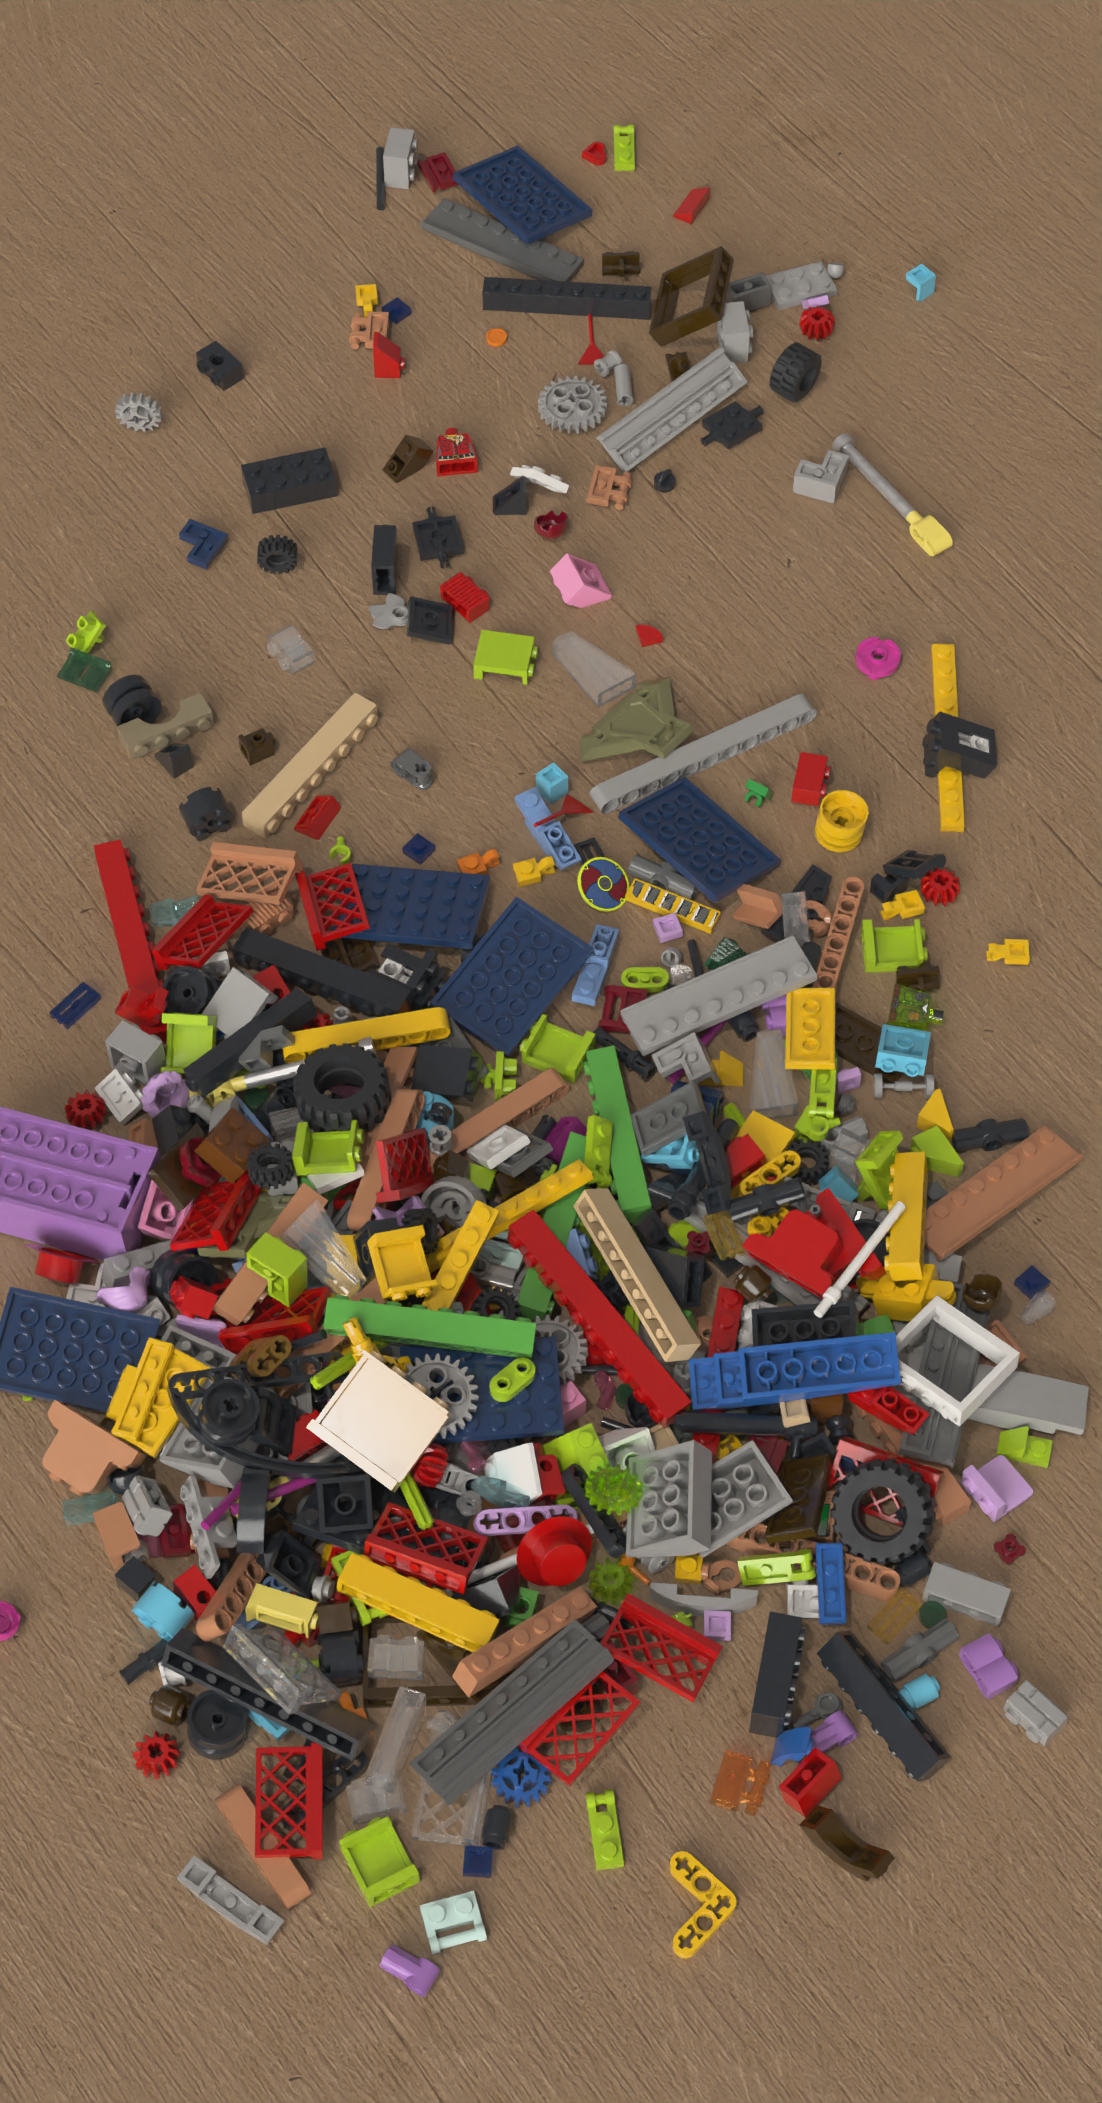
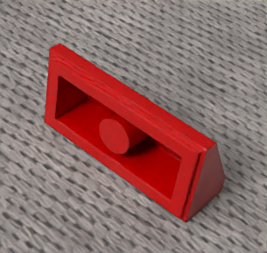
(692, 204)
(318, 816)

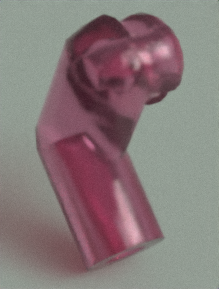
(606, 1388)
(476, 1458)
(154, 1544)

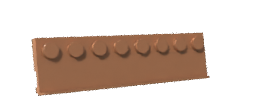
(996, 1191)

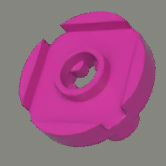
(873, 667)

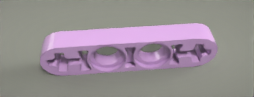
(524, 1515)

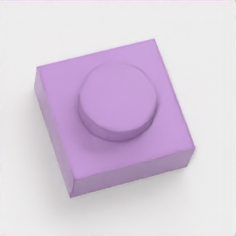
(813, 302)
(667, 928)
(847, 1080)
(717, 1625)

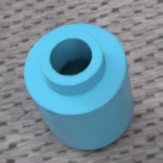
(920, 1691)

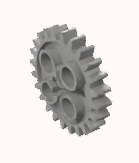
(572, 404)
(572, 1349)
(461, 1386)

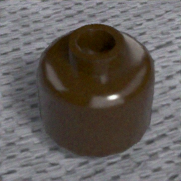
(753, 1283)
(169, 1704)

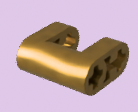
(260, 1350)

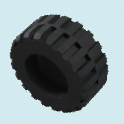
(335, 1067)
(854, 1530)

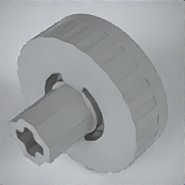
(460, 1197)

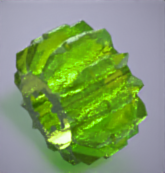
(600, 1581)

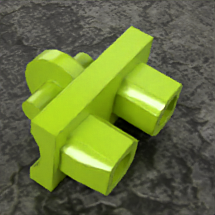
(88, 633)
(504, 1066)

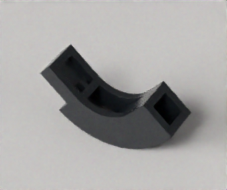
(653, 1232)
(253, 1510)

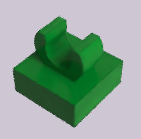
(757, 790)

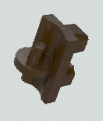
(620, 263)
(677, 364)
(920, 979)

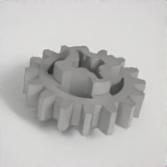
(138, 412)

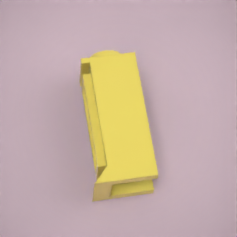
(282, 1610)

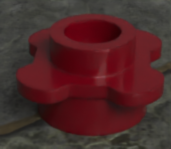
(701, 1248)
(1006, 1555)

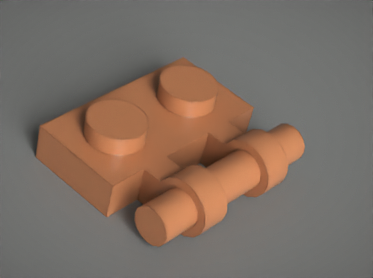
(373, 323)
(602, 485)

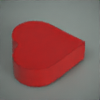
(595, 154)

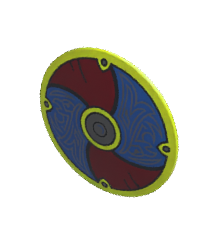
(603, 884)

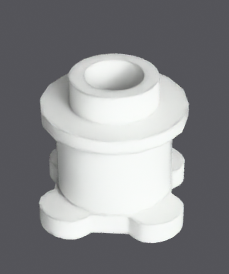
(170, 1677)

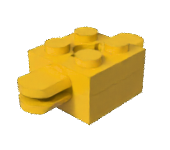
(906, 1298)

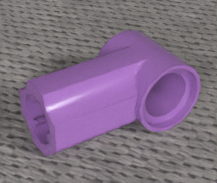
(834, 1731)
(416, 1973)

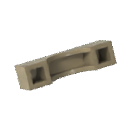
(143, 737)

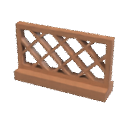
(254, 859)

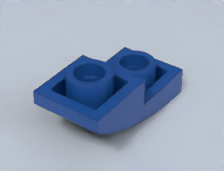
(792, 1745)

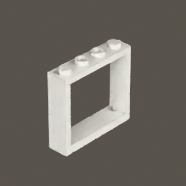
(972, 1334)

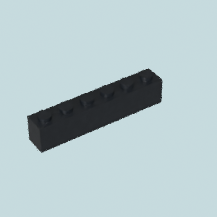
(883, 1706)

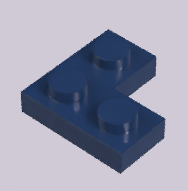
(207, 542)

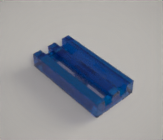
(78, 1007)

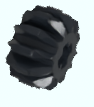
(613, 1292)

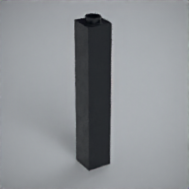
(223, 1060)

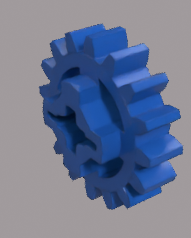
(511, 1773)

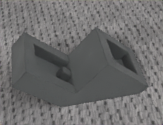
(260, 1052)

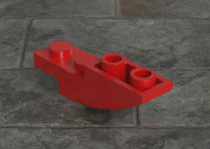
(891, 1408)

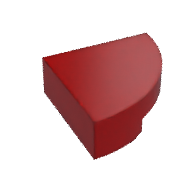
(648, 635)

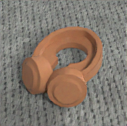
(820, 928)
(718, 1586)

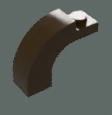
(843, 1846)

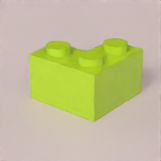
(280, 1266)

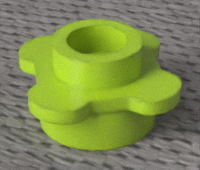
(683, 1618)

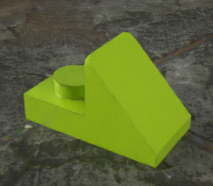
(1021, 1447)

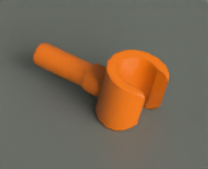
(633, 1570)

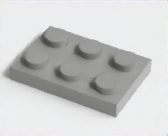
(800, 284)

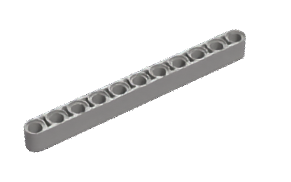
(703, 753)

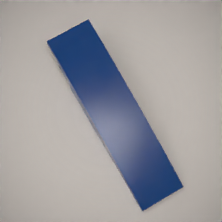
(794, 1371)

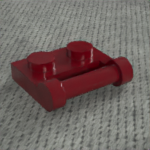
(629, 997)

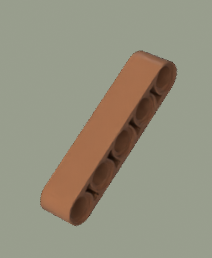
(230, 1598)
(277, 1871)

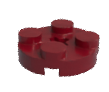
(194, 1166)

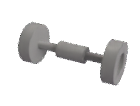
(928, 1085)

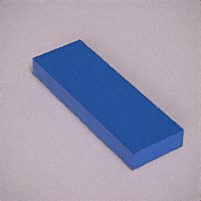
(830, 1584)

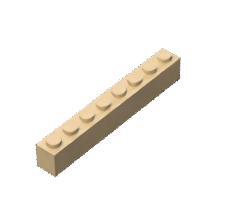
(310, 766)
(636, 1275)

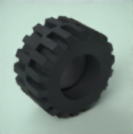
(795, 372)

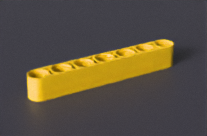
(385, 1032)

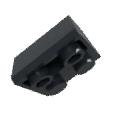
(173, 1124)

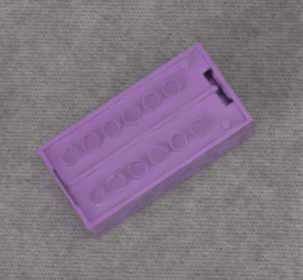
(71, 1185)

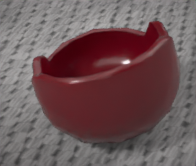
(551, 525)

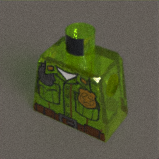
(912, 1009)

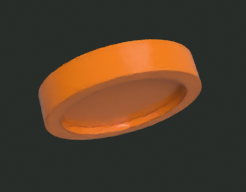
(496, 337)

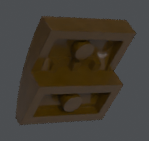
(351, 952)

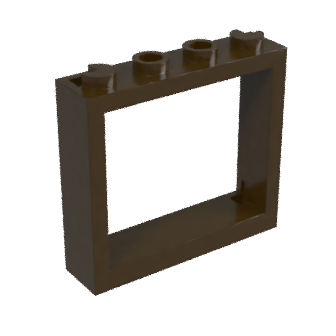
(718, 266)
(384, 1696)

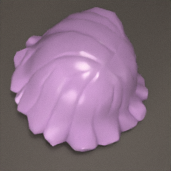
(163, 1090)
(127, 1298)

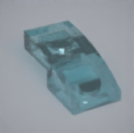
(170, 912)
(495, 1492)

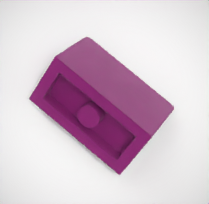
(559, 1136)

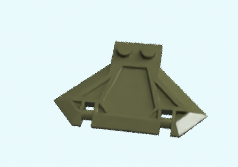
(638, 724)
(256, 1224)

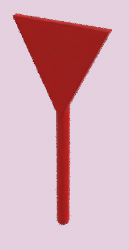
(592, 352)
(569, 805)

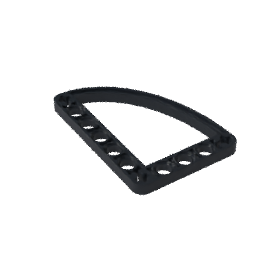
(246, 1457)

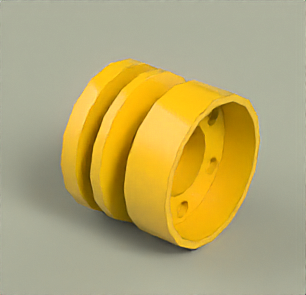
(841, 821)

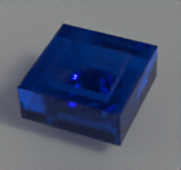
(397, 310)
(418, 849)
(1031, 1282)
(477, 1861)

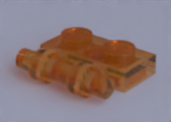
(731, 1781)

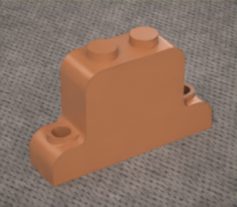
(85, 1451)

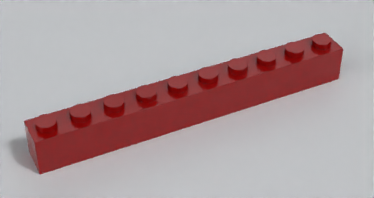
(127, 923)
(598, 1318)

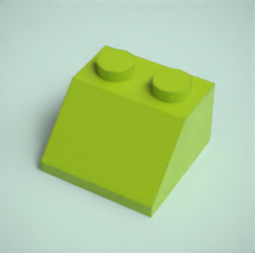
(577, 1447)

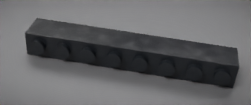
(566, 298)
(322, 975)
(221, 1673)

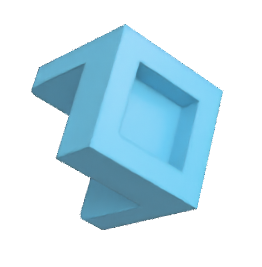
(923, 280)
(552, 783)
(839, 1184)

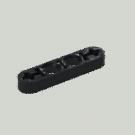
(609, 1533)
(330, 1792)

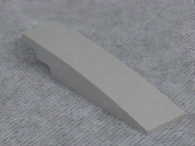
(1024, 1400)

